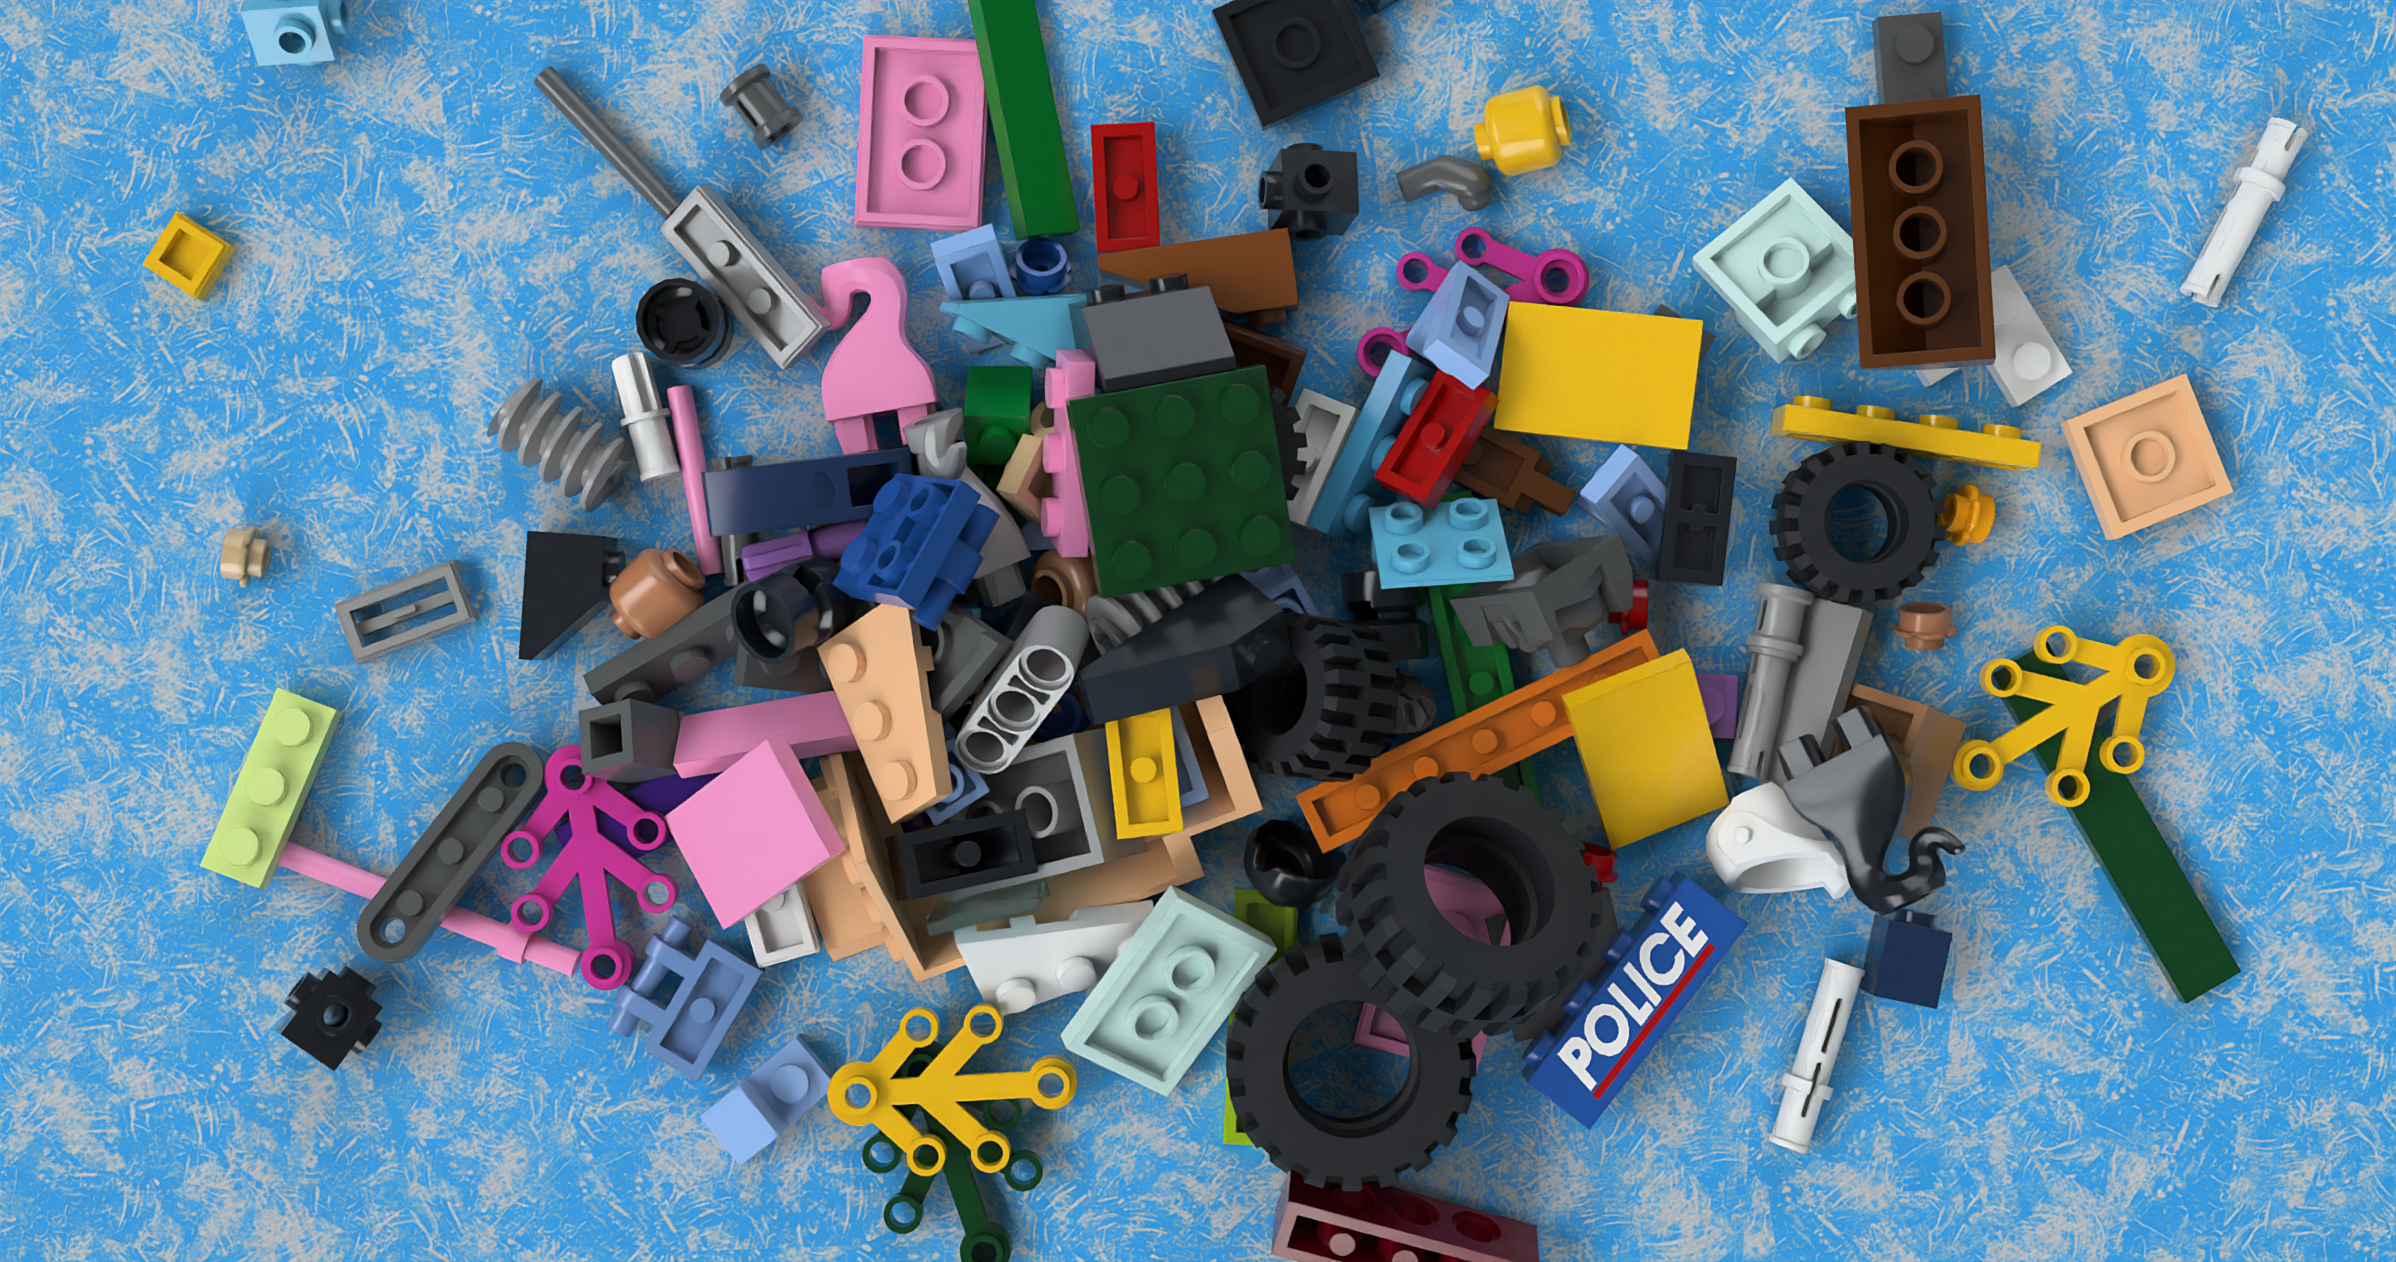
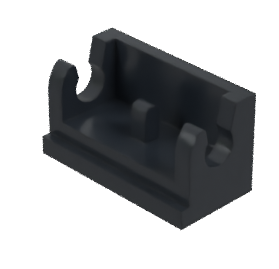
(1696, 518)

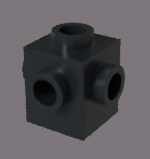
(1310, 191)
(334, 1040)

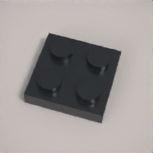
(1294, 54)

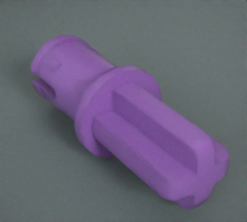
(776, 553)

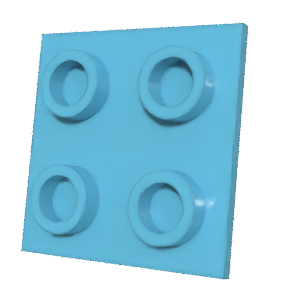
(1439, 547)

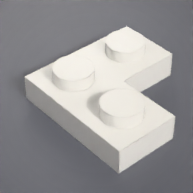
(2024, 349)

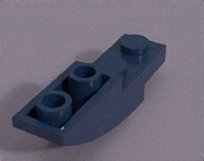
(800, 491)

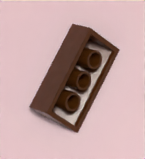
(1920, 234)

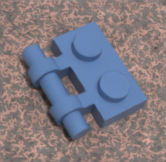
(701, 1010)

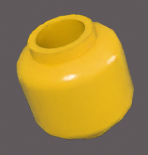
(1523, 130)

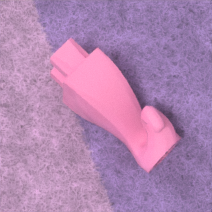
(875, 364)

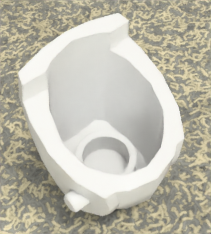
(1770, 848)

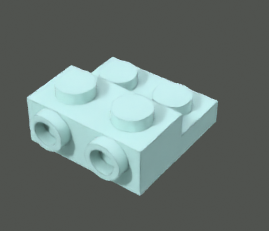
(1783, 272)

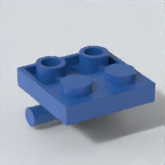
(917, 546)

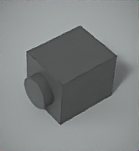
(628, 741)

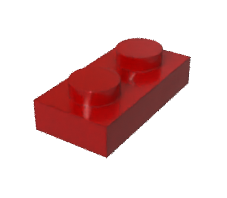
(1125, 186)
(1436, 439)

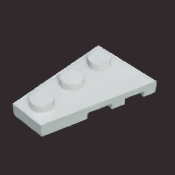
(1047, 960)

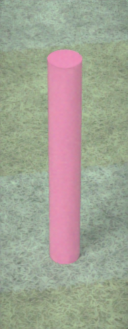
(692, 464)

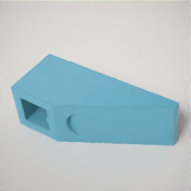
(1029, 323)

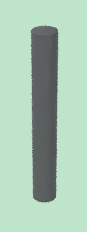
(607, 142)

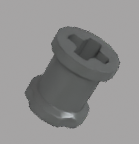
(761, 106)

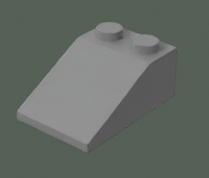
(1066, 805)

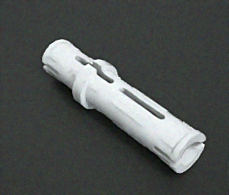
(2254, 192)
(1816, 1056)

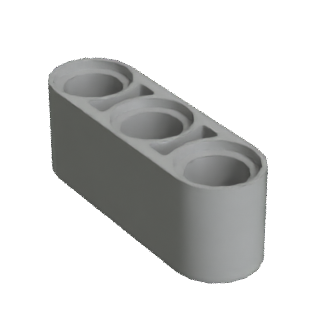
(1022, 689)

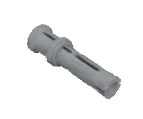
(1772, 651)

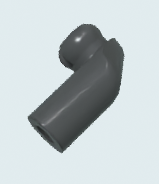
(1449, 174)

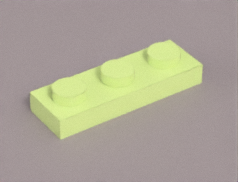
(271, 789)

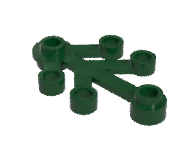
(956, 1170)

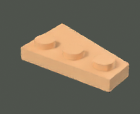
(886, 698)

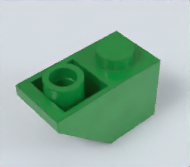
(995, 418)

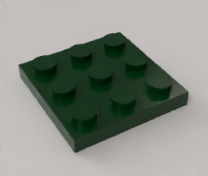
(1181, 480)

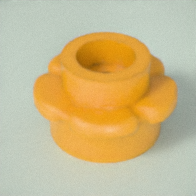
(1967, 515)

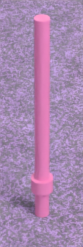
(509, 940)

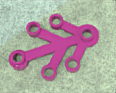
(1502, 257)
(590, 856)

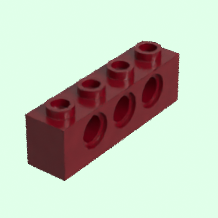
(1391, 1227)

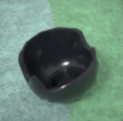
(1289, 865)

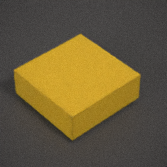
(189, 256)

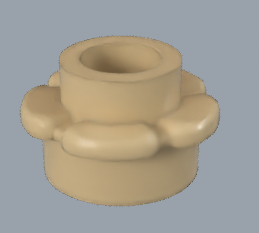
(244, 555)

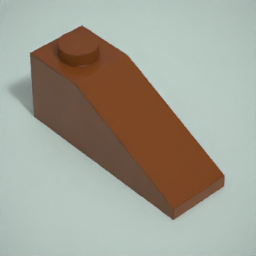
(1246, 272)

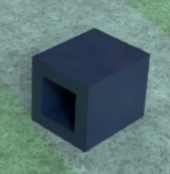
(1906, 958)

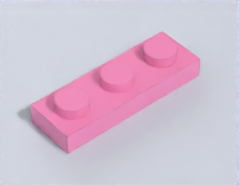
(1063, 513)

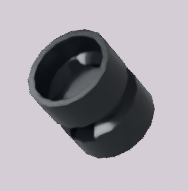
(684, 324)
(791, 610)
(1388, 613)

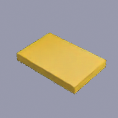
(1599, 375)
(1646, 749)

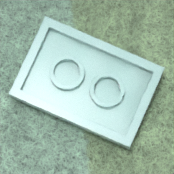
(1168, 991)

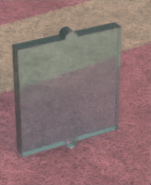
(986, 906)

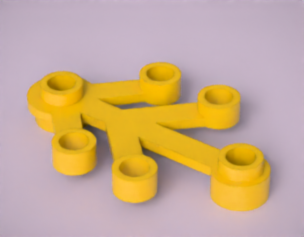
(2072, 709)
(941, 1090)

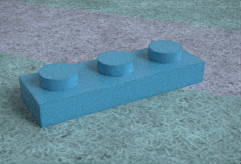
(1352, 484)

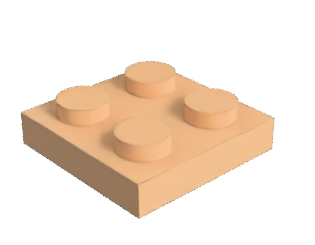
(2146, 457)

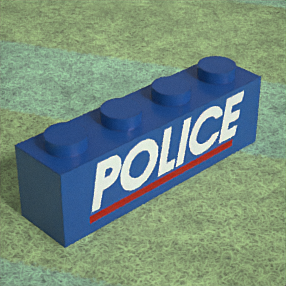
(1631, 998)

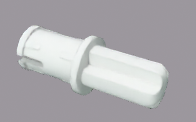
(645, 416)

